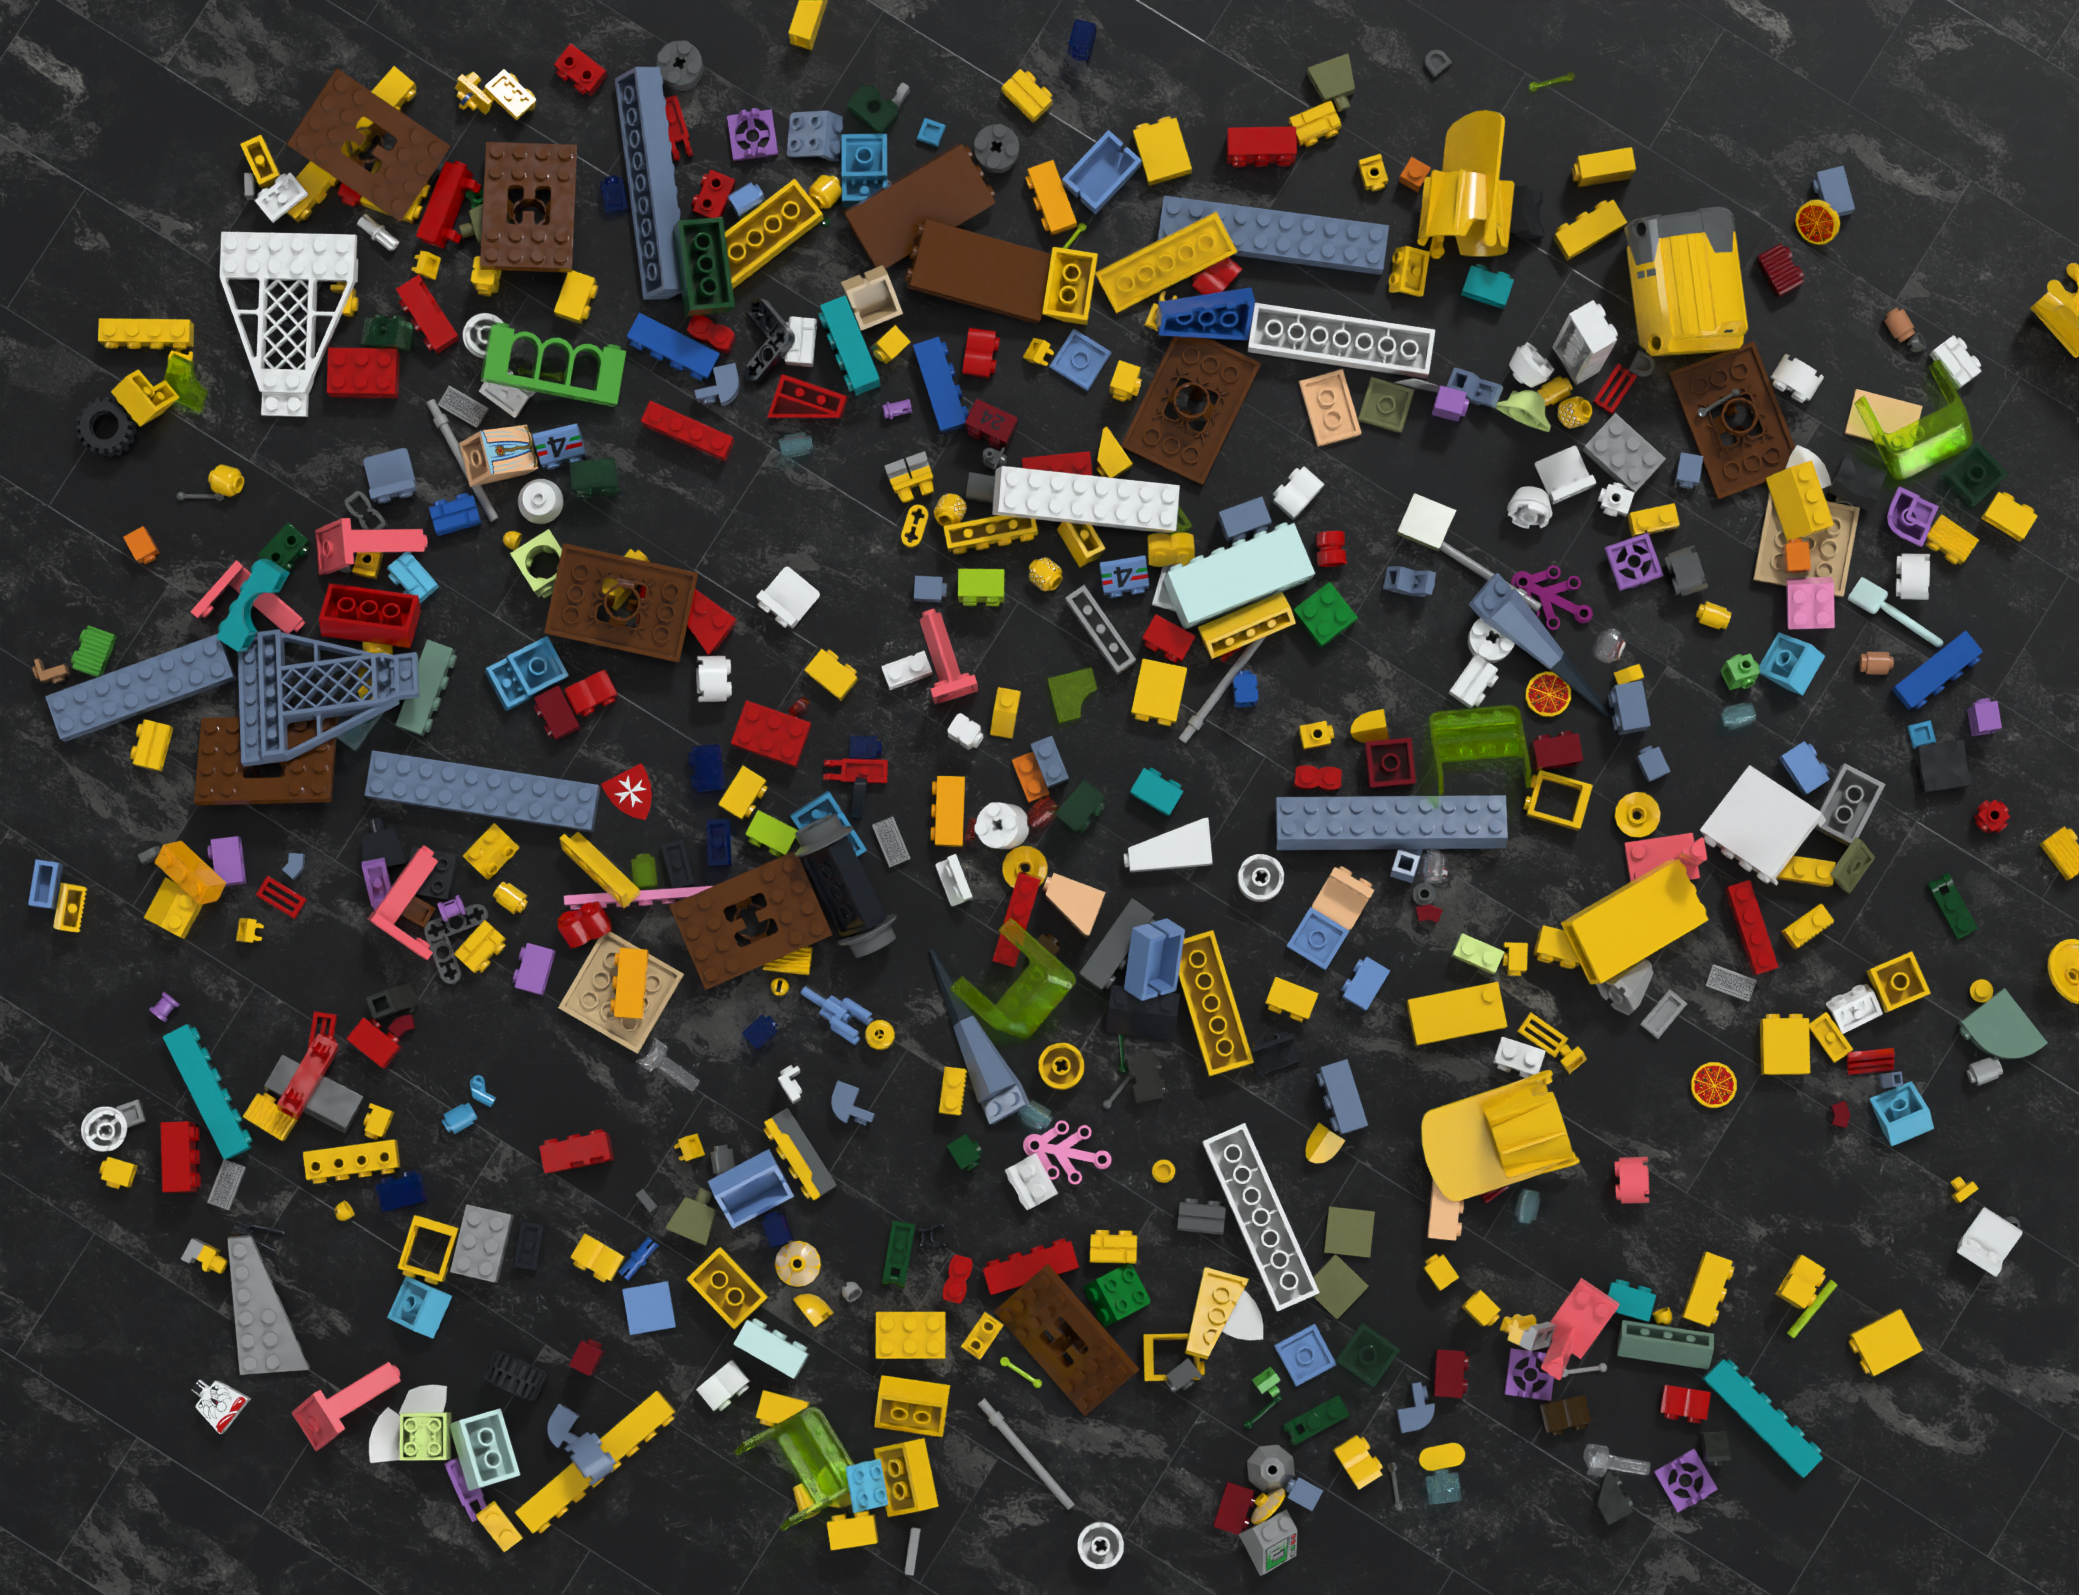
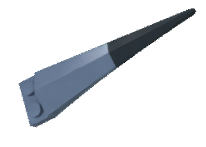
(1511, 616)
(990, 1075)

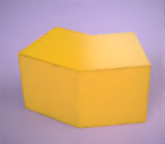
(1629, 674)

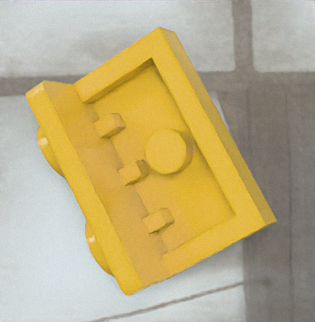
(491, 851)

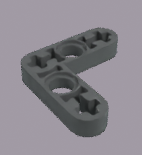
(443, 940)

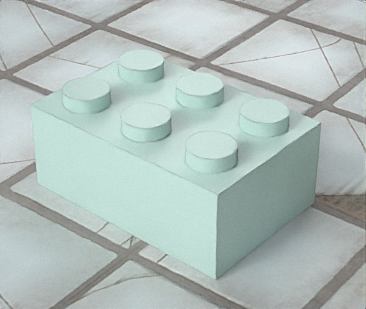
(772, 1347)
(484, 1449)

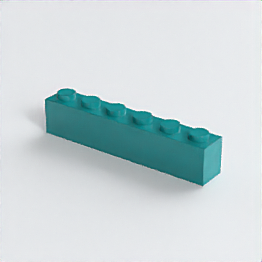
(207, 1092)
(1762, 1418)

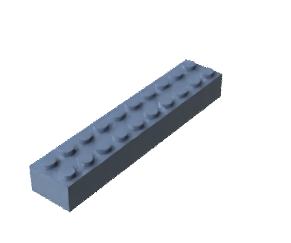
(650, 179)
(1287, 235)
(482, 791)
(1391, 822)

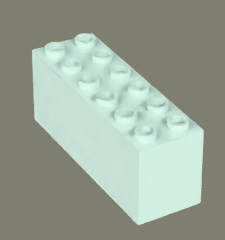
(1238, 575)

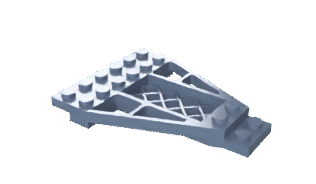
(265, 701)

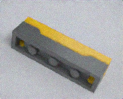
(800, 1154)

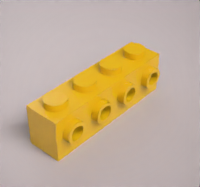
(146, 332)
(988, 531)
(1246, 625)
(352, 1159)

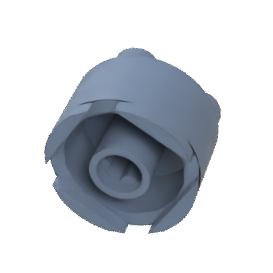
(590, 1458)

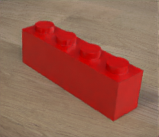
(687, 431)
(1020, 911)
(1751, 927)
(1021, 1268)

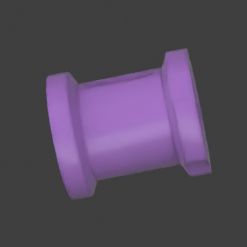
(451, 908)
(164, 1006)

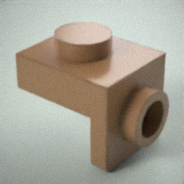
(54, 675)

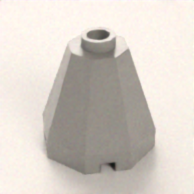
(1628, 986)
(1261, 1460)

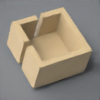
(872, 298)

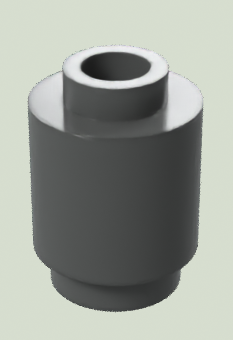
(722, 1159)

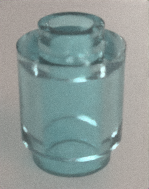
(796, 445)
(1738, 715)
(1036, 1115)
(1527, 1206)

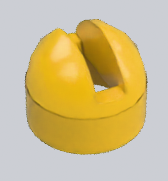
(512, 539)
(784, 987)
(343, 1211)
(1663, 1317)

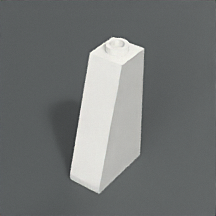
(1175, 849)

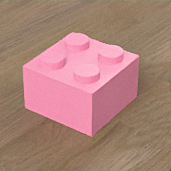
(1810, 603)

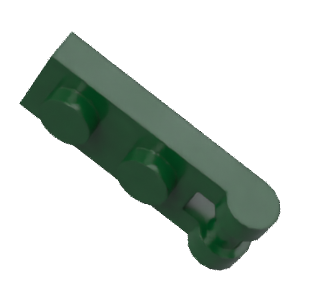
(1952, 906)
(898, 1253)
(1316, 1419)

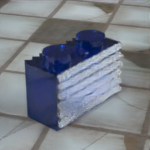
(1082, 40)
(708, 768)
(719, 843)
(401, 1192)
(776, 1229)

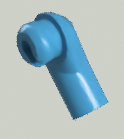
(479, 1092)

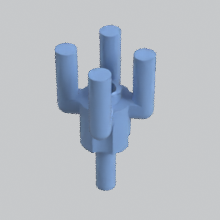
(840, 1013)

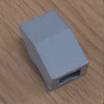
(295, 865)
(1891, 1080)

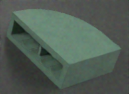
(2002, 1028)

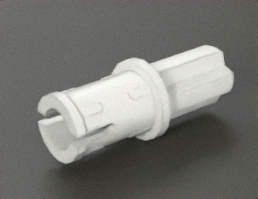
(378, 232)

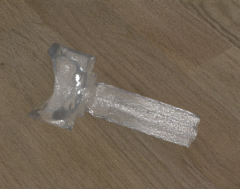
(657, 1058)
(1601, 1461)

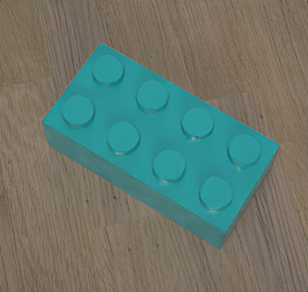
(851, 347)

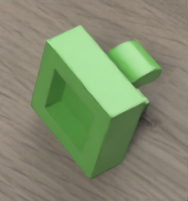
(1267, 1381)

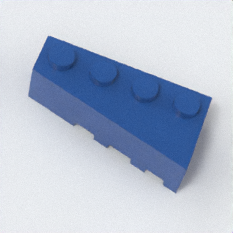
(1208, 315)

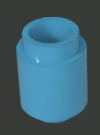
(459, 1118)

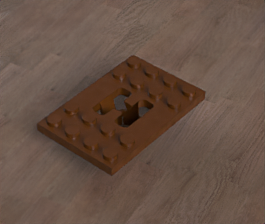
(334, 120)
(527, 244)
(1172, 442)
(1750, 458)
(579, 594)
(222, 775)
(712, 937)
(1038, 1309)

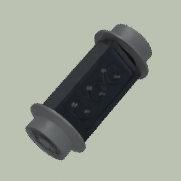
(844, 886)

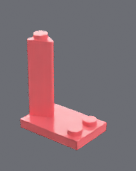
(338, 542)
(266, 603)
(951, 682)
(1650, 853)
(399, 897)
(1577, 1325)
(321, 1416)

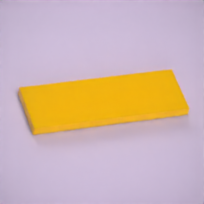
(1166, 262)

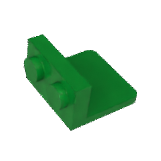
(1117, 1294)

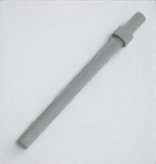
(442, 422)
(1485, 573)
(1196, 721)
(996, 1419)

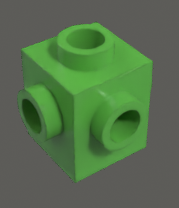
(1740, 671)

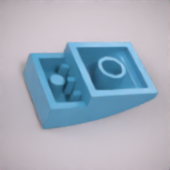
(863, 166)
(526, 673)
(821, 807)

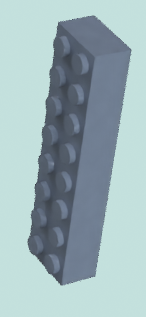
(140, 688)

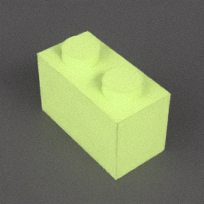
(1477, 953)

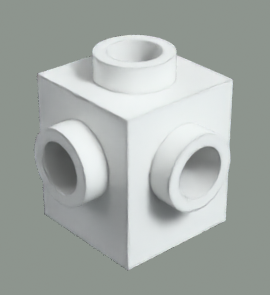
(1619, 491)

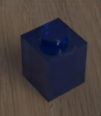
(761, 1031)

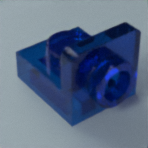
(614, 193)
(865, 747)

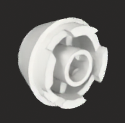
(476, 333)
(1530, 366)
(540, 501)
(1530, 507)
(104, 1129)

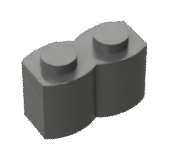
(364, 511)

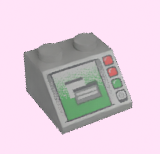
(1271, 1542)

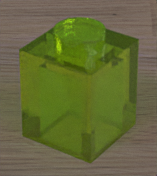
(644, 871)

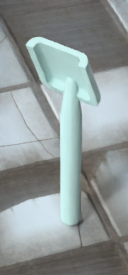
(1872, 597)

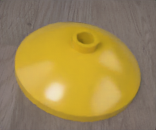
(2064, 969)

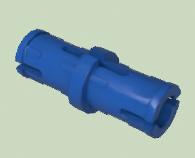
(638, 1258)

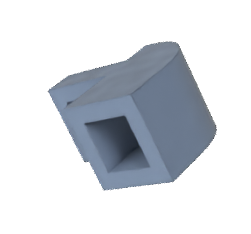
(726, 388)
(1477, 389)
(1409, 581)
(1406, 864)
(843, 1104)
(1418, 1416)
(561, 1424)

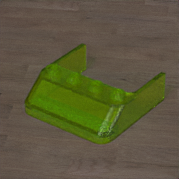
(1925, 440)
(1476, 736)
(1032, 994)
(814, 1455)

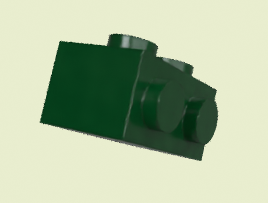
(286, 547)
(965, 1152)

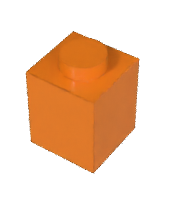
(1414, 174)
(141, 545)
(1796, 556)

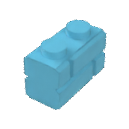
(412, 576)

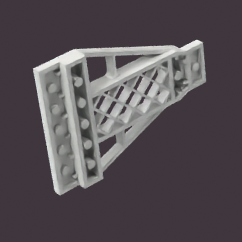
(281, 259)

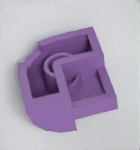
(1910, 516)

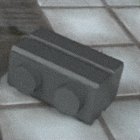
(1201, 1217)

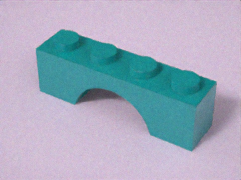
(238, 628)

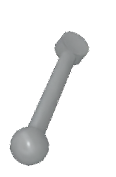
(1602, 1368)

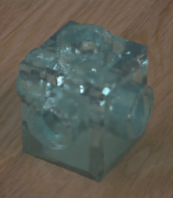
(1443, 1487)

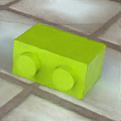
(772, 834)

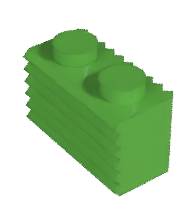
(93, 652)

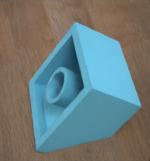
(1791, 663)
(1902, 1113)
(419, 1307)

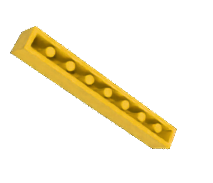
(395, 90)
(619, 1442)

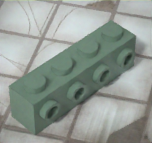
(433, 671)
(1665, 1344)

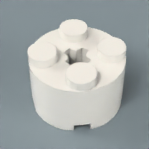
(1796, 378)
(1914, 576)
(1485, 649)
(712, 678)
(1002, 826)
(1257, 890)
(1103, 1558)

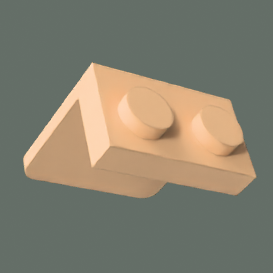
(1343, 897)

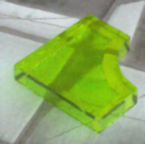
(183, 381)
(1070, 691)

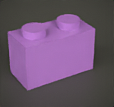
(1450, 403)
(1984, 717)
(228, 859)
(534, 968)

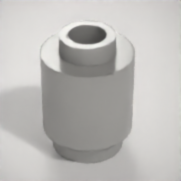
(1984, 1071)

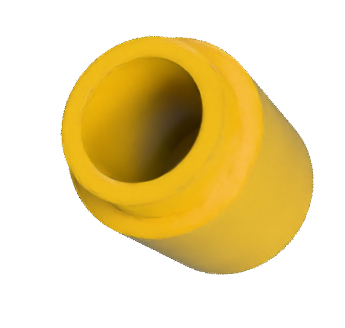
(1555, 390)
(1713, 615)
(510, 897)

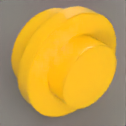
(1981, 990)
(1163, 1171)

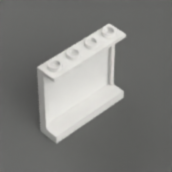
(1760, 824)

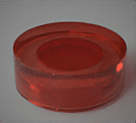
(798, 707)
(970, 832)

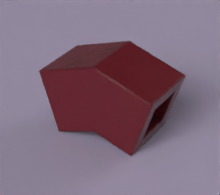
(1428, 912)
(401, 1025)
(1840, 1114)

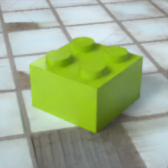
(981, 586)

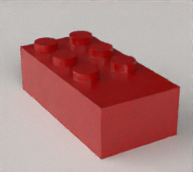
(369, 615)

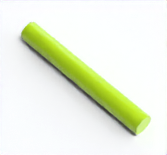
(1810, 1311)

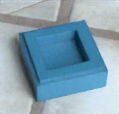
(931, 132)
(1921, 734)

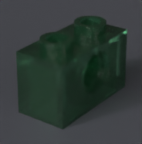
(879, 121)
(387, 333)

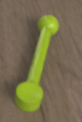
(1081, 227)
(1037, 1383)

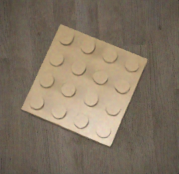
(1828, 549)
(592, 994)

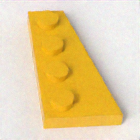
(1213, 1307)

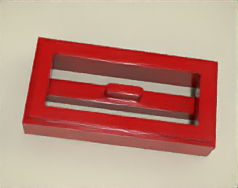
(1625, 372)
(298, 907)
(316, 1015)
(1868, 1061)

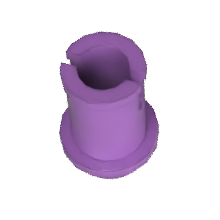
(896, 409)

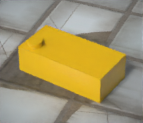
(1456, 1013)

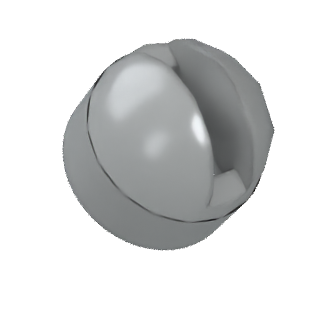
(851, 1291)

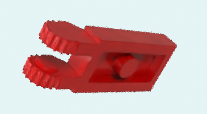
(677, 127)
(874, 770)

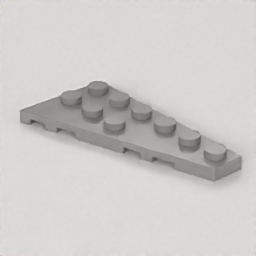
(261, 1323)

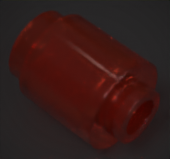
(1042, 812)

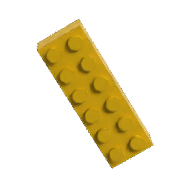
(769, 230)
(1212, 1005)

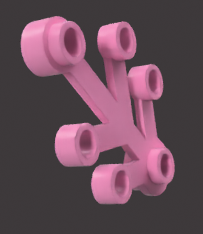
(1063, 1151)

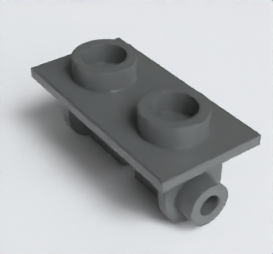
(994, 458)

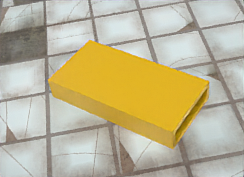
(1635, 921)

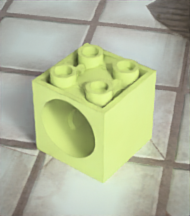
(524, 557)
(425, 1436)

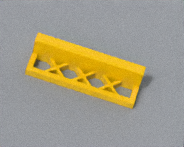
(600, 869)

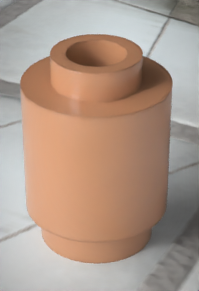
(1899, 324)
(1876, 663)

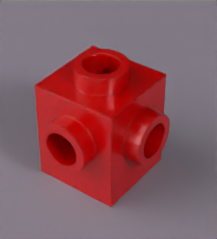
(1984, 819)

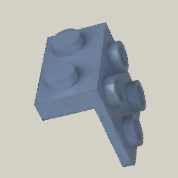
(815, 135)
(390, 475)

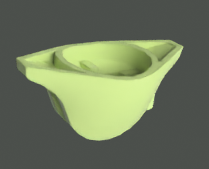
(1526, 408)

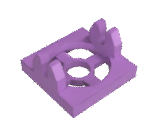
(754, 152)
(1623, 582)
(1512, 1389)
(1663, 1477)

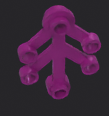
(1548, 595)

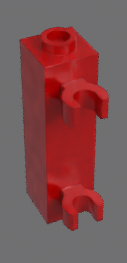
(445, 204)
(308, 1076)

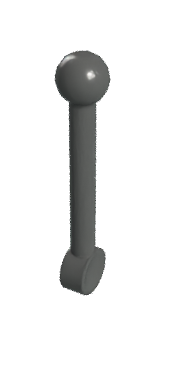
(1703, 411)
(181, 496)
(1108, 1103)
(1392, 1467)

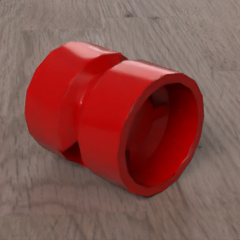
(1330, 548)

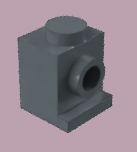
(1182, 1376)

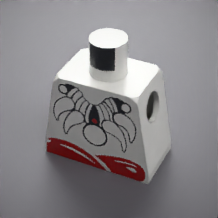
(219, 1404)

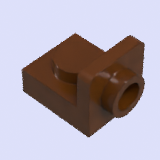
(418, 911)

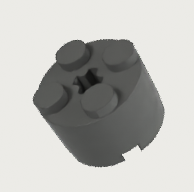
(689, 56)
(999, 136)
(1687, 571)

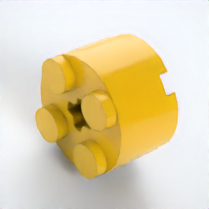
(1058, 1053)

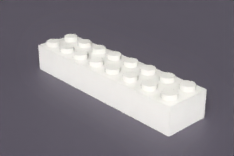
(1341, 340)
(1585, 342)
(1085, 499)
(1260, 1217)

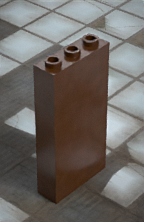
(941, 190)
(979, 271)

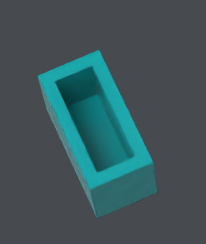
(1487, 286)
(1157, 791)
(1633, 1302)

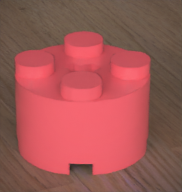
(1633, 1180)

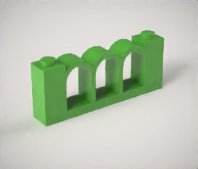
(608, 377)

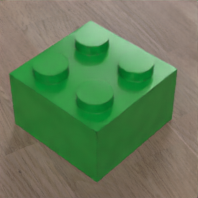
(1325, 615)

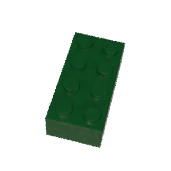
(704, 266)

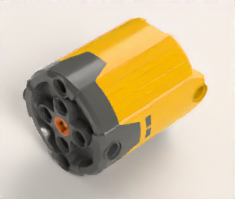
(1687, 282)

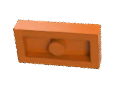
(1030, 777)

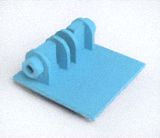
(866, 1485)

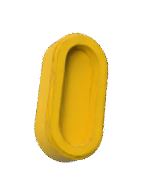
(1441, 1456)

